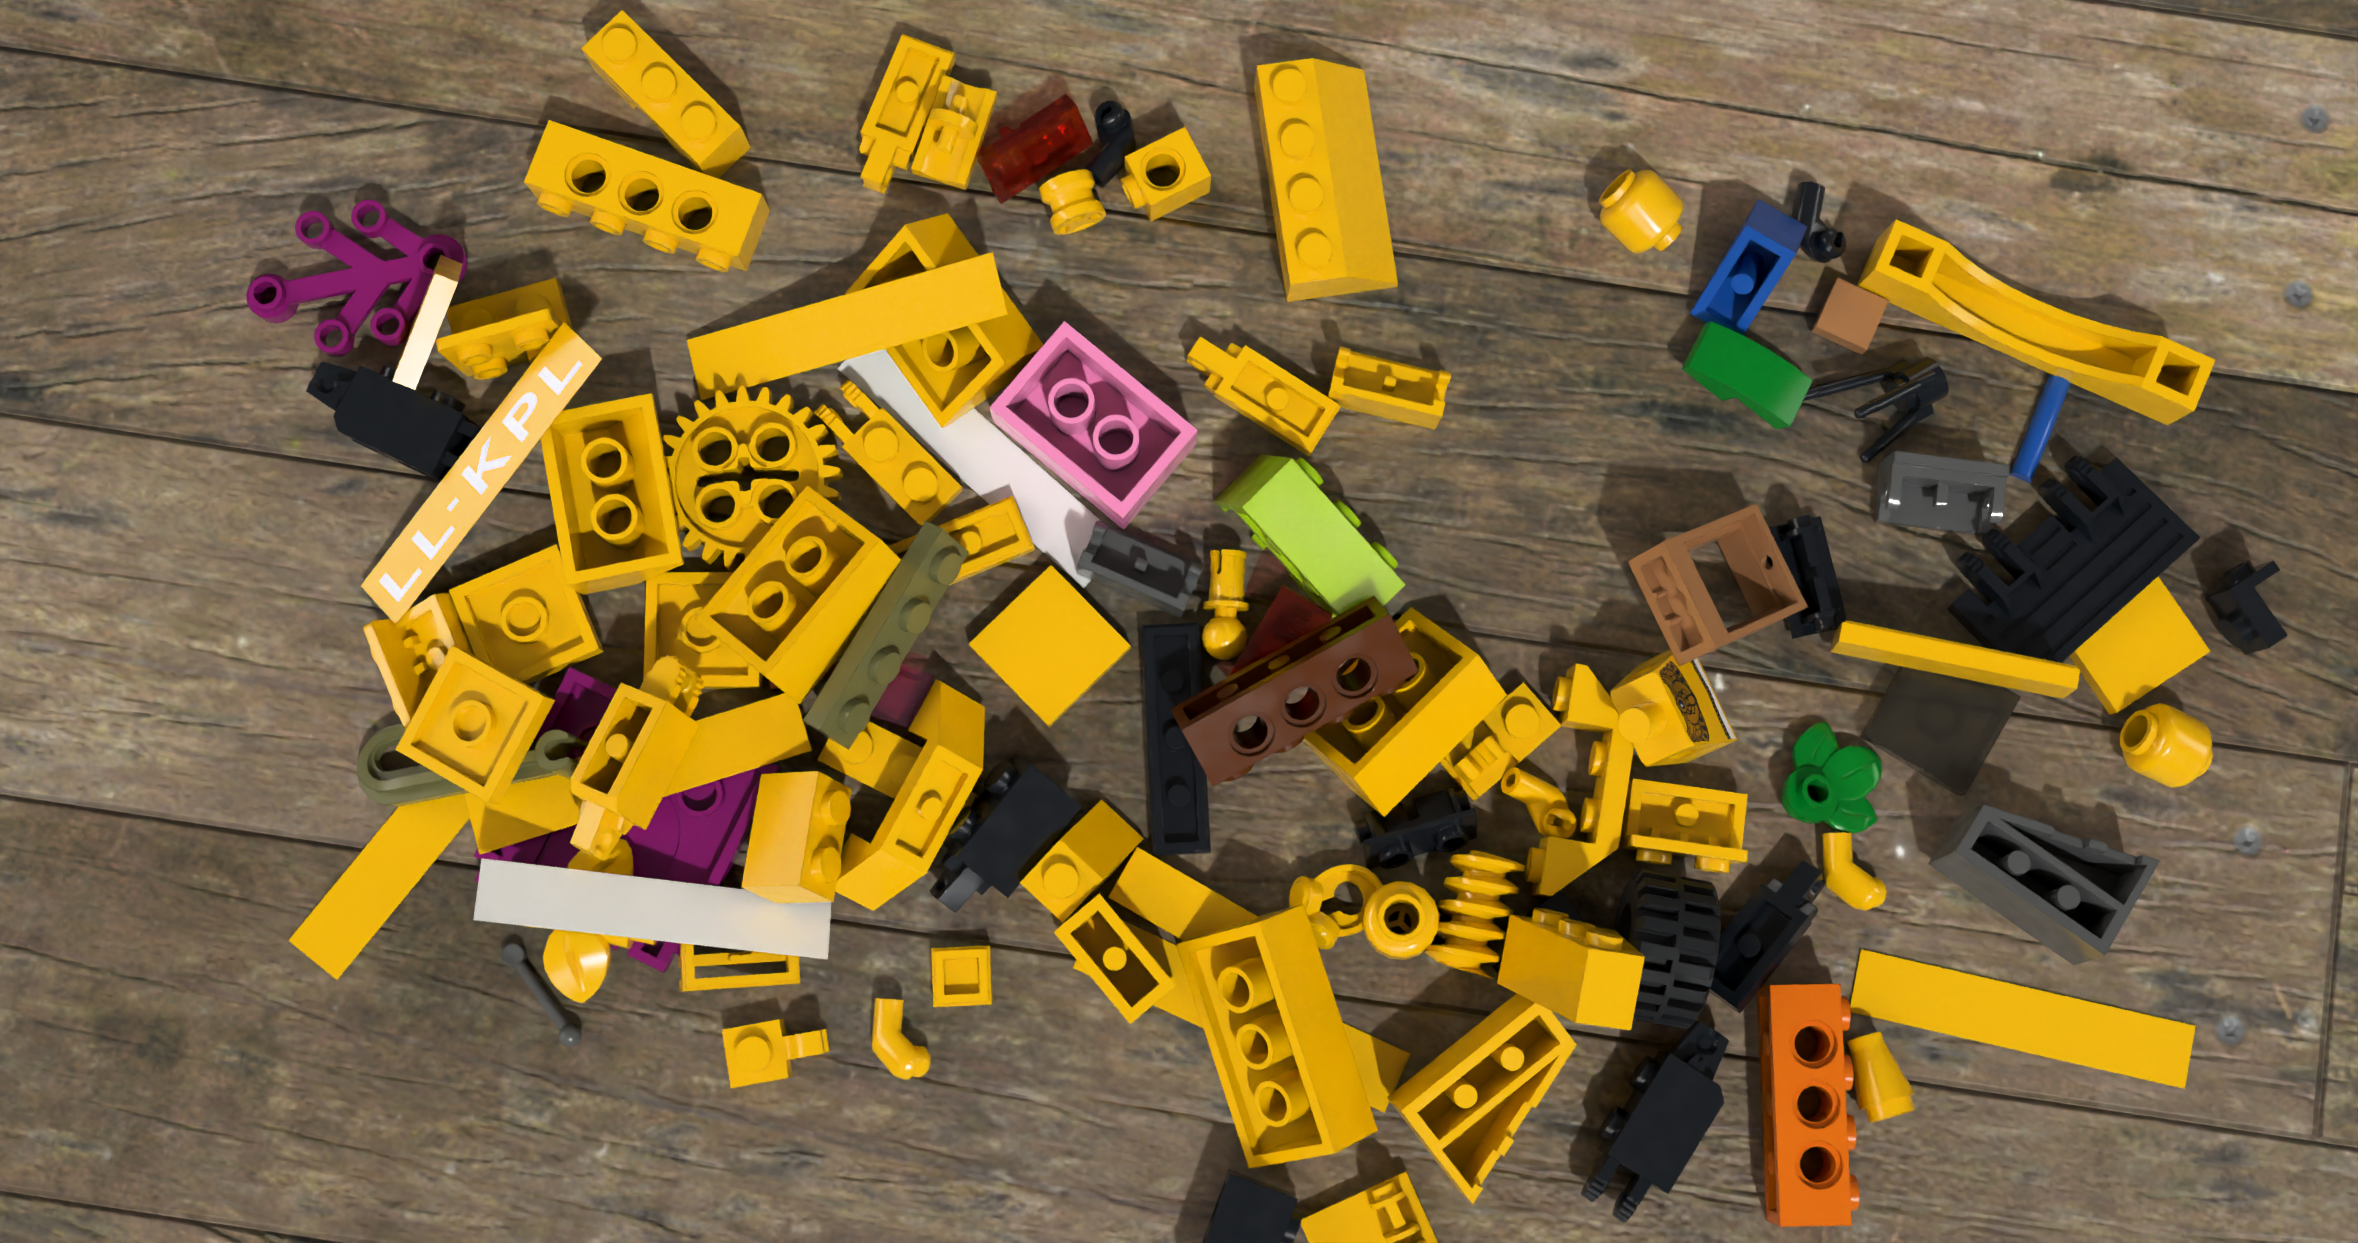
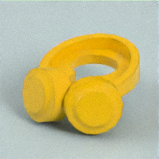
(1316, 890)

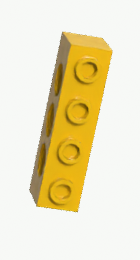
(571, 156)

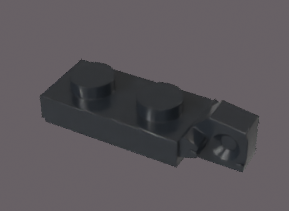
(1764, 934)

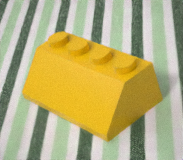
(1324, 179)
(1277, 1039)

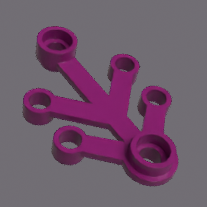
(366, 278)

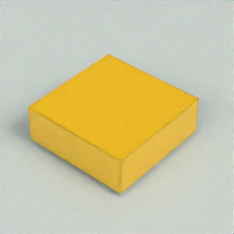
(962, 976)

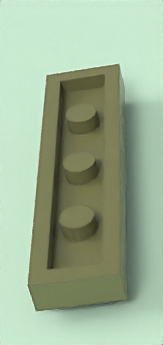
(887, 635)

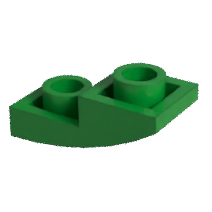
(1745, 370)

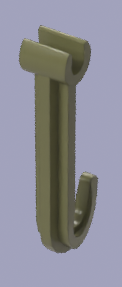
(419, 784)

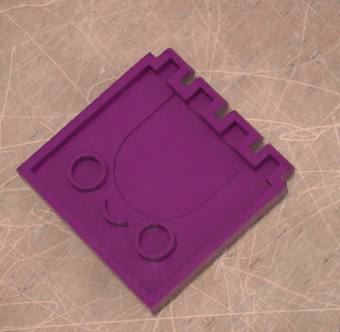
(689, 836)

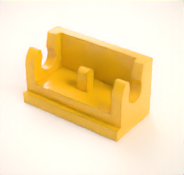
(1388, 388)

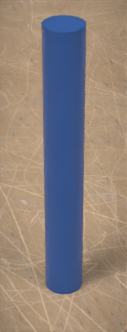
(2040, 428)

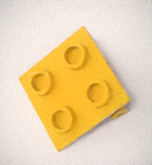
(1375, 1215)

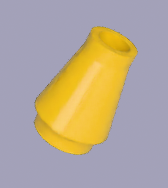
(1878, 1079)

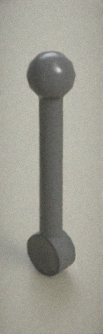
(515, 956)

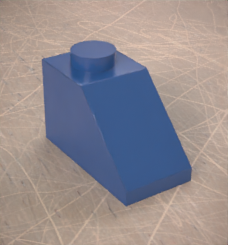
(1750, 268)

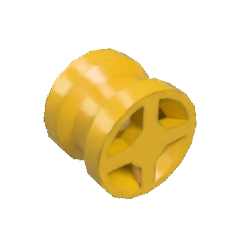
(1072, 202)

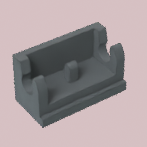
(1940, 493)
(1139, 569)

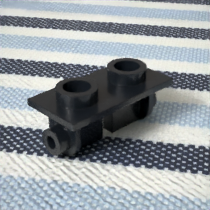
(1810, 563)
(1442, 825)

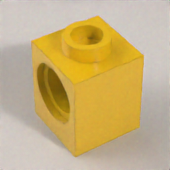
(1170, 152)

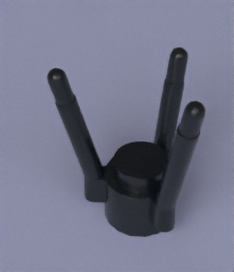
(1910, 389)

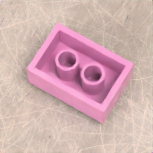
(1094, 425)

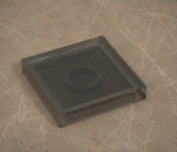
(1940, 724)

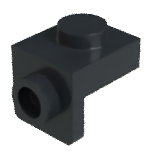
(2241, 610)

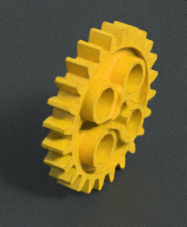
(747, 428)

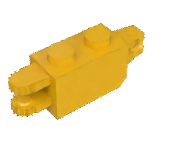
(634, 755)

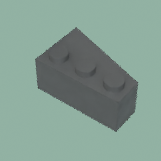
(2044, 881)

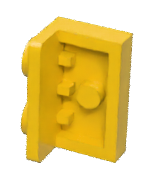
(415, 649)
(1686, 823)

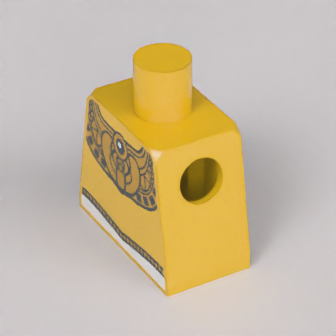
(1670, 712)

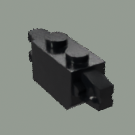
(394, 418)
(1661, 1120)

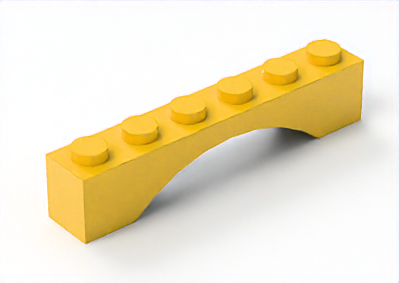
(2113, 362)

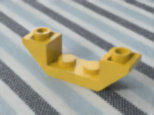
(1586, 707)
(924, 804)

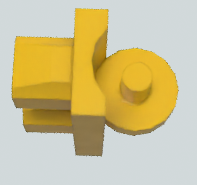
(954, 132)

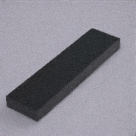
(1175, 774)

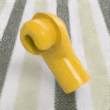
(1543, 801)
(1846, 878)
(892, 1046)

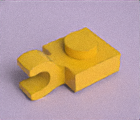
(764, 1051)

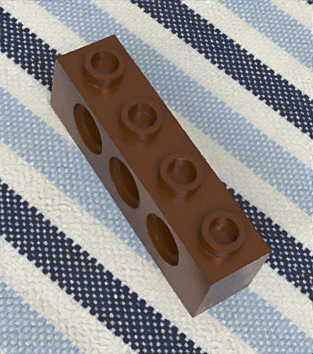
(1305, 662)

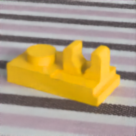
(1499, 742)

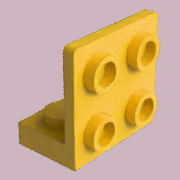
(503, 329)

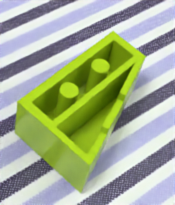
(1311, 534)

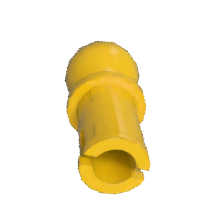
(1224, 634)

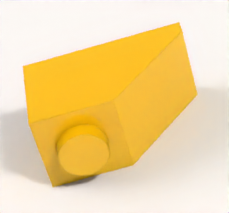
(1081, 861)

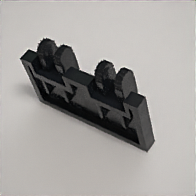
(2074, 579)

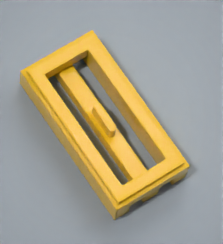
(688, 961)

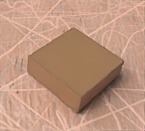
(1849, 316)

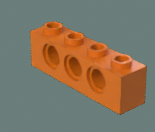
(1786, 1134)

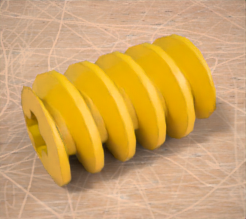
(1474, 911)

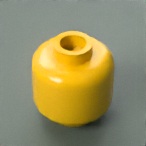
(1641, 211)
(2166, 745)
(1408, 900)

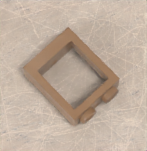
(1682, 600)

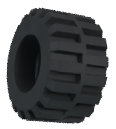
(1678, 932)

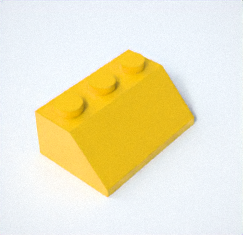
(962, 365)
(611, 495)
(801, 594)
(1405, 734)

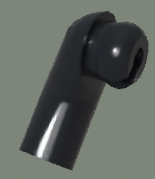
(1116, 141)
(1819, 241)

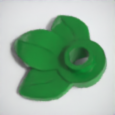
(1837, 776)

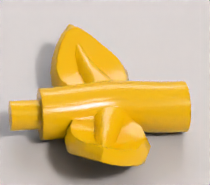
(581, 960)

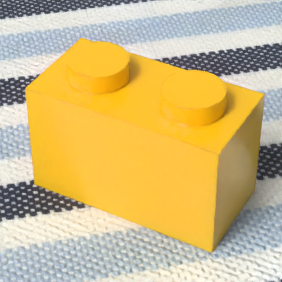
(797, 837)
(1114, 958)

